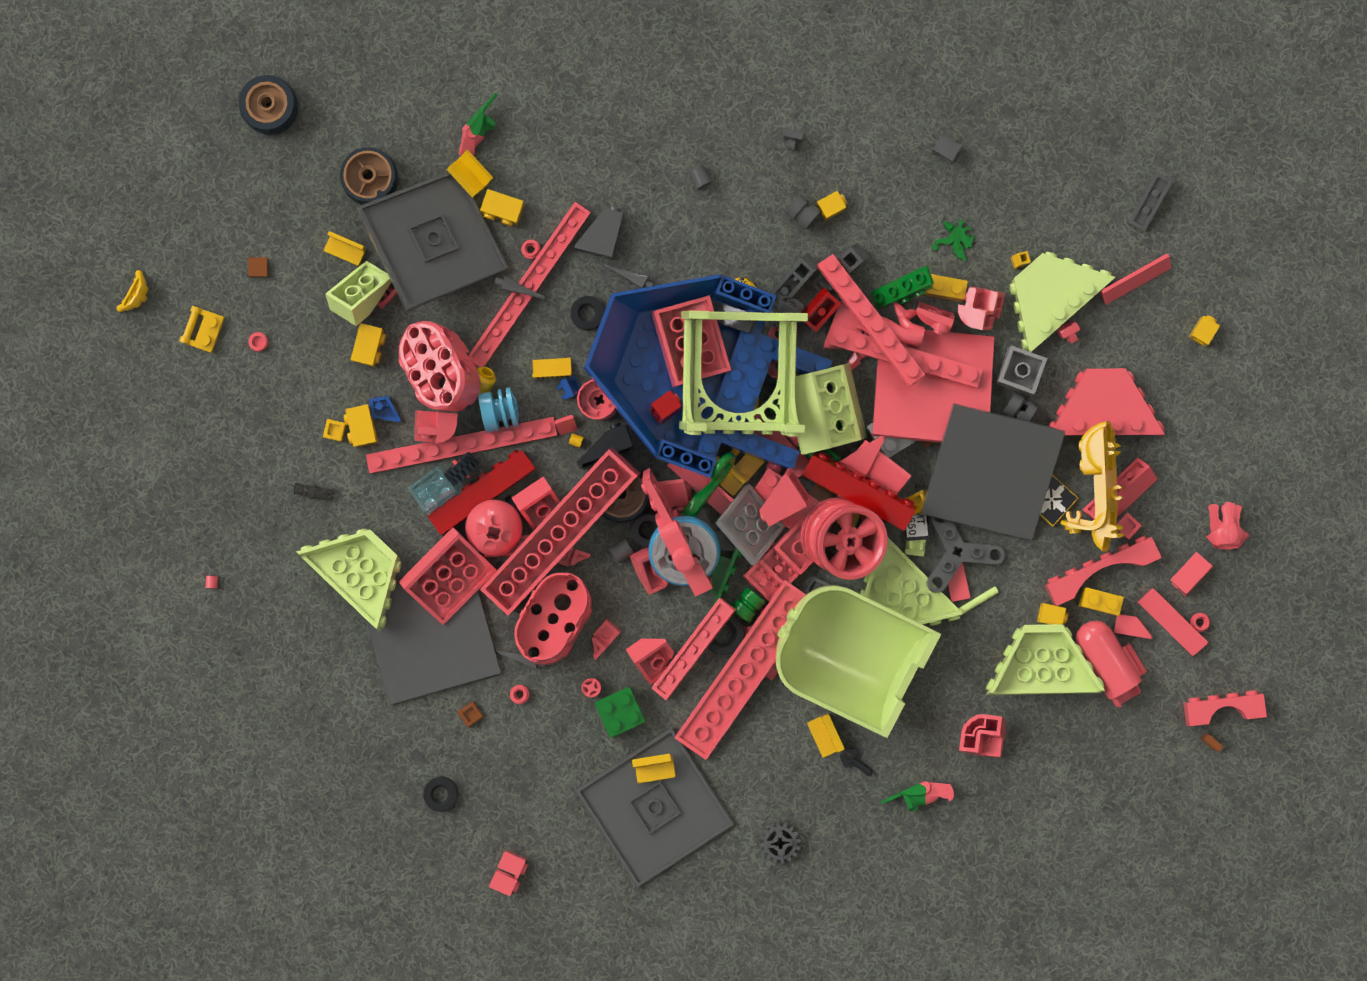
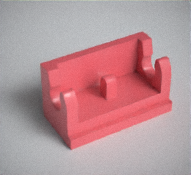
(1191, 574)

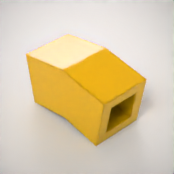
(1020, 259)

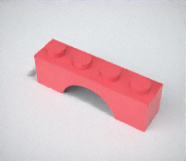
(1200, 711)

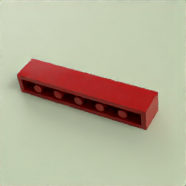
(486, 488)
(860, 490)

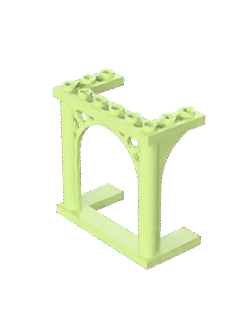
(786, 415)

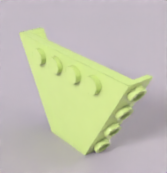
(1051, 293)
(359, 570)
(903, 588)
(1044, 662)

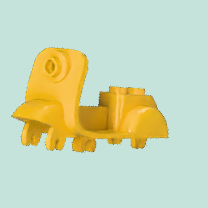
(1099, 459)

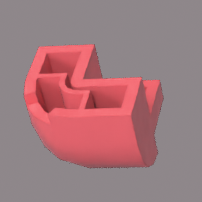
(981, 308)
(434, 426)
(983, 736)

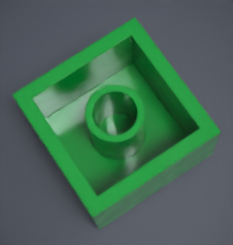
(620, 712)

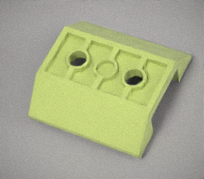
(821, 409)

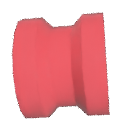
(591, 690)

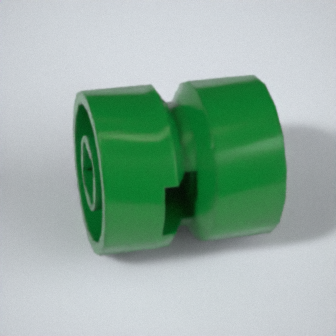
(748, 604)

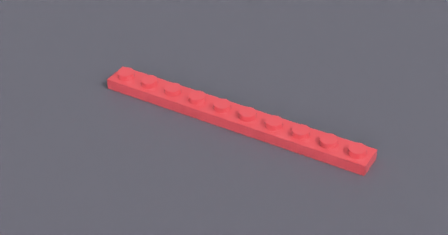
(532, 280)
(461, 445)

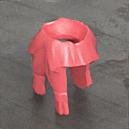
(1229, 533)

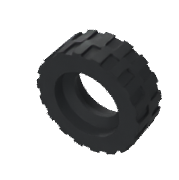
(737, 637)

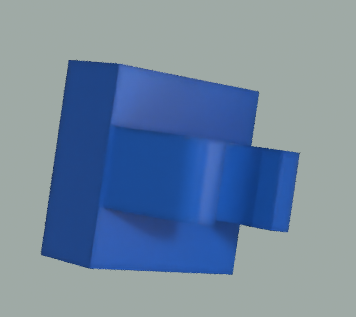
(571, 387)

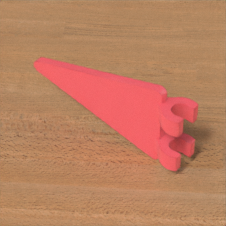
(864, 457)

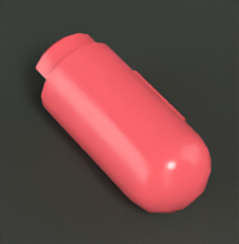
(1112, 663)

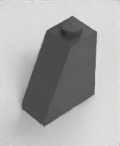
(602, 234)

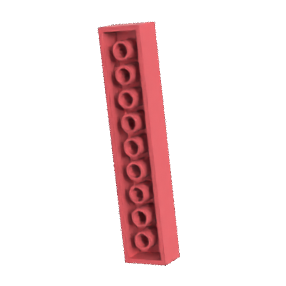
(560, 531)

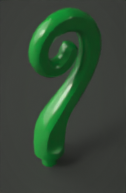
(719, 473)

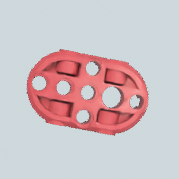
(459, 370)
(531, 626)

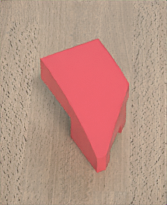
(573, 557)
(1131, 626)
(604, 637)

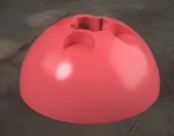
(488, 519)

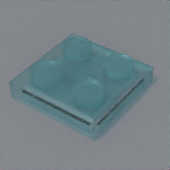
(432, 490)

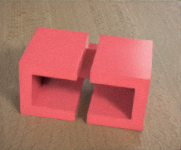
(505, 882)

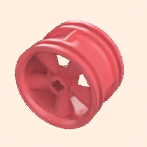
(866, 543)

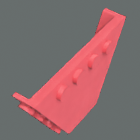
(1104, 397)

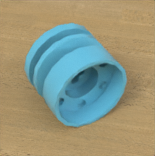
(498, 410)

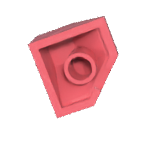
(649, 578)
(651, 657)

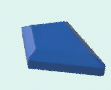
(383, 409)

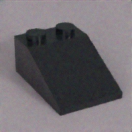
(615, 437)

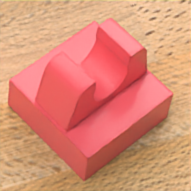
(1068, 331)

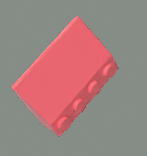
(671, 339)
(447, 576)

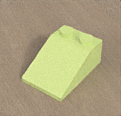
(358, 293)

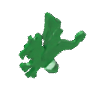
(957, 234)

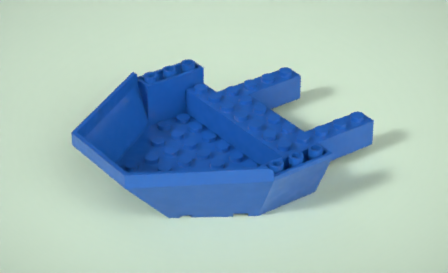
(633, 372)

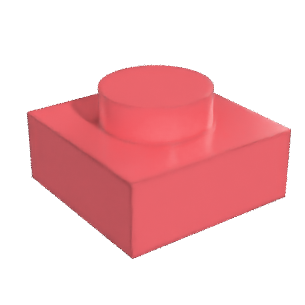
(1130, 525)

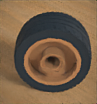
(256, 97)

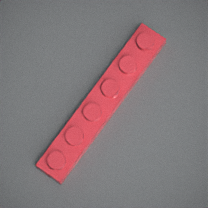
(693, 648)

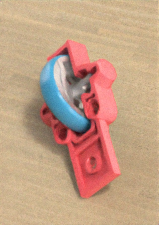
(687, 539)

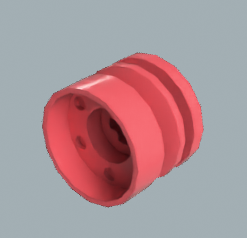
(589, 406)

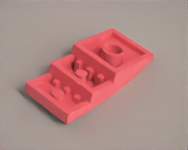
(781, 562)

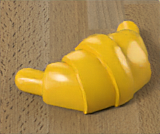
(136, 294)

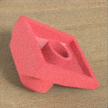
(935, 317)

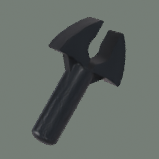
(855, 761)

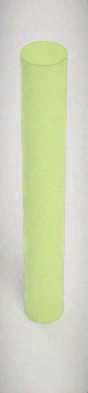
(978, 600)

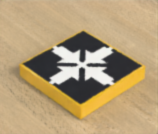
(1057, 501)

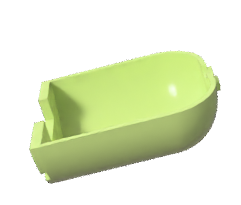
(852, 655)

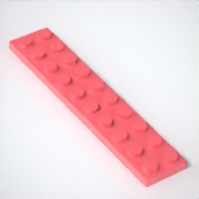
(739, 676)

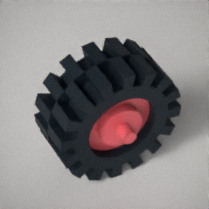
(461, 469)

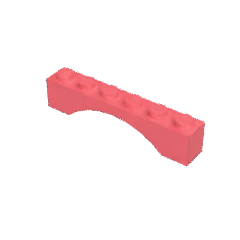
(1066, 587)

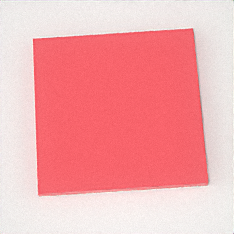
(924, 408)

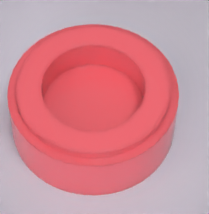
(258, 341)

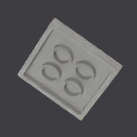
(745, 526)

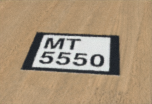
(918, 528)

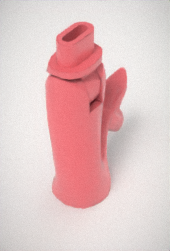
(907, 331)

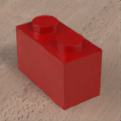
(820, 309)
(665, 407)

